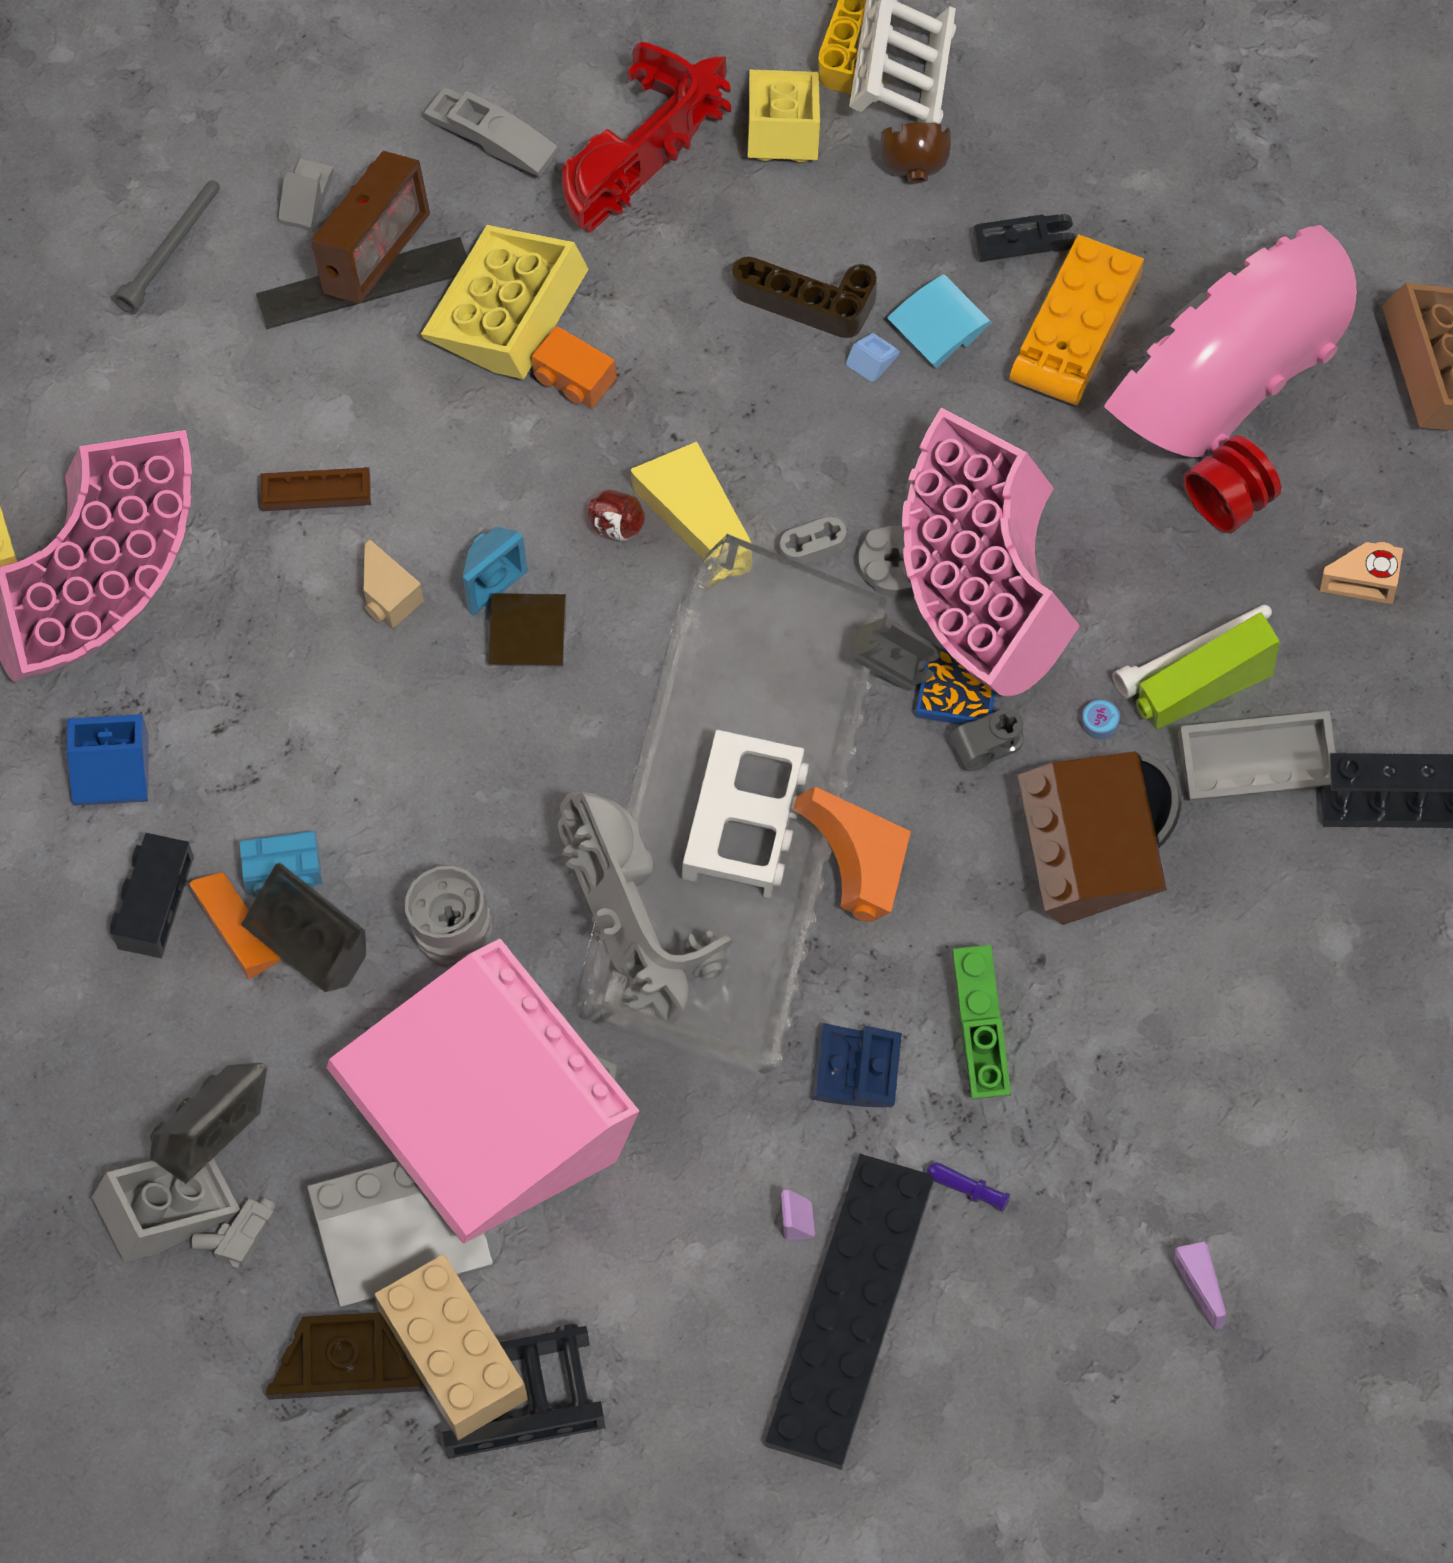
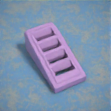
(1198, 1272)

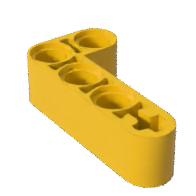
(847, 25)

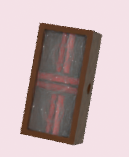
(370, 226)

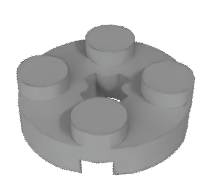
(879, 573)

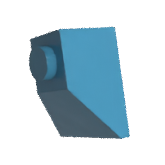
(493, 566)

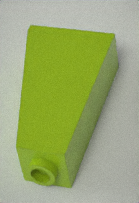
(1210, 673)

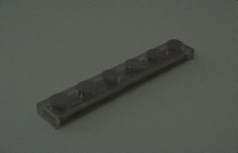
(406, 272)

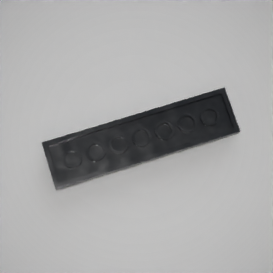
(850, 1312)

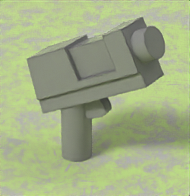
(238, 1242)

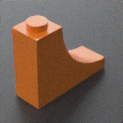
(866, 850)

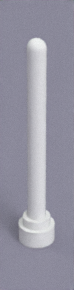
(1129, 678)

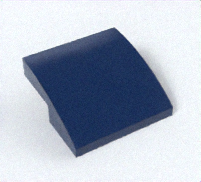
(856, 1066)

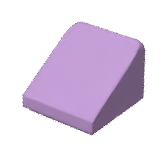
(797, 1216)

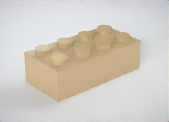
(451, 1346)

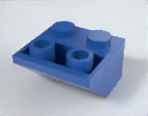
(108, 759)

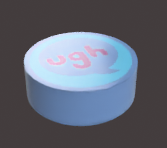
(1100, 719)

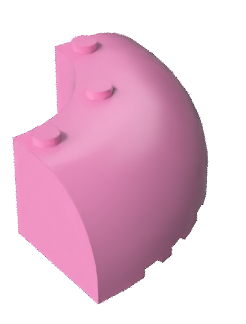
(1241, 344)
(974, 556)
(106, 562)

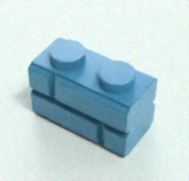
(295, 851)

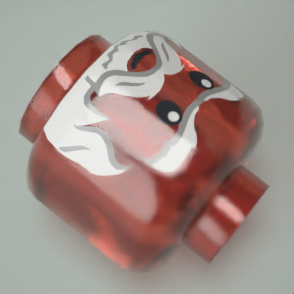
(616, 515)

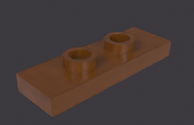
(315, 489)

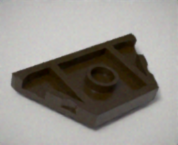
(343, 1358)

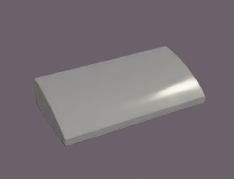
(1257, 755)

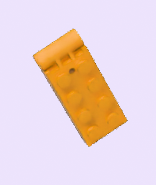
(1077, 320)

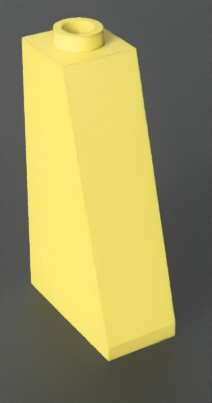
(688, 498)

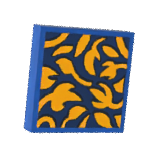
(953, 693)

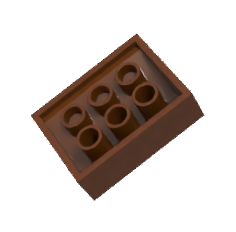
(1091, 835)

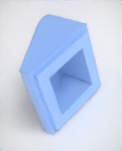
(871, 356)

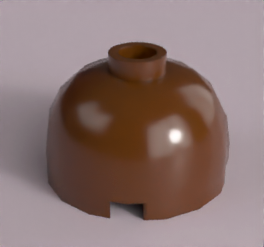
(916, 150)

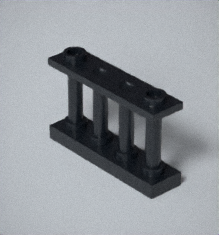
(1389, 791)
(543, 1422)

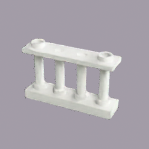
(874, 61)

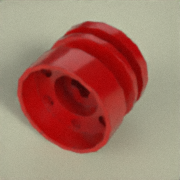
(1232, 484)

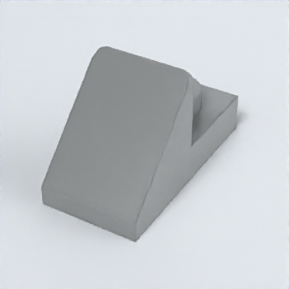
(304, 194)

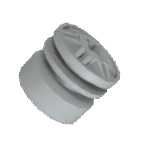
(446, 897)

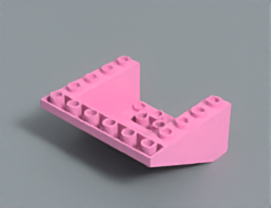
(485, 1093)

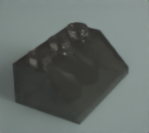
(306, 930)
(209, 1120)

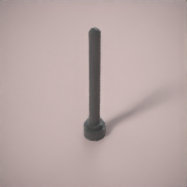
(131, 295)

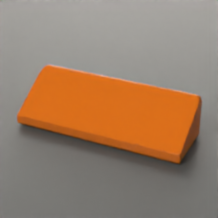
(226, 913)

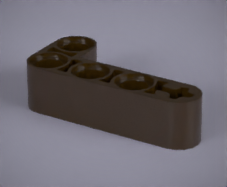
(758, 281)

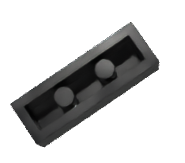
(152, 895)

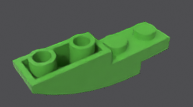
(981, 1022)

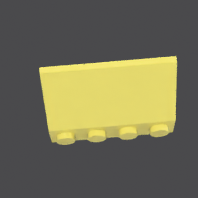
(506, 299)

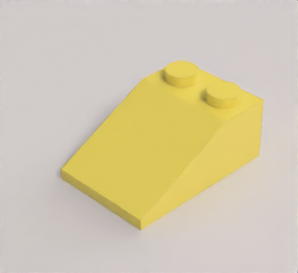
(783, 115)

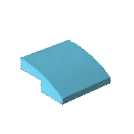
(939, 320)

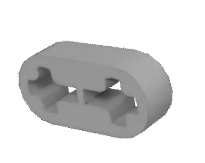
(813, 541)

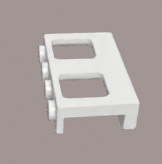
(723, 802)

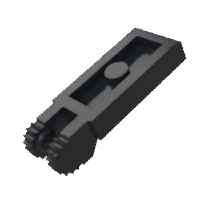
(1023, 236)

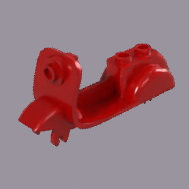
(614, 169)

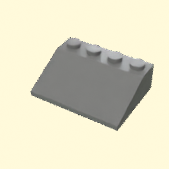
(383, 1228)

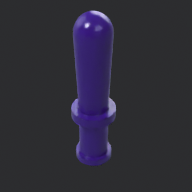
(966, 1185)

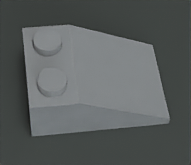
(155, 1210)

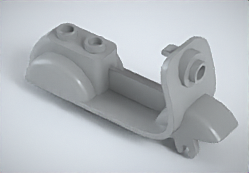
(609, 865)

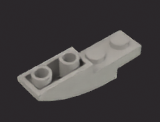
(493, 128)

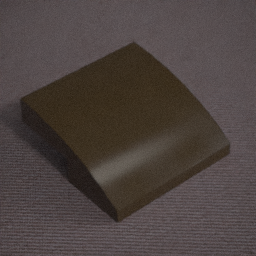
(527, 630)

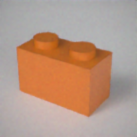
(573, 367)

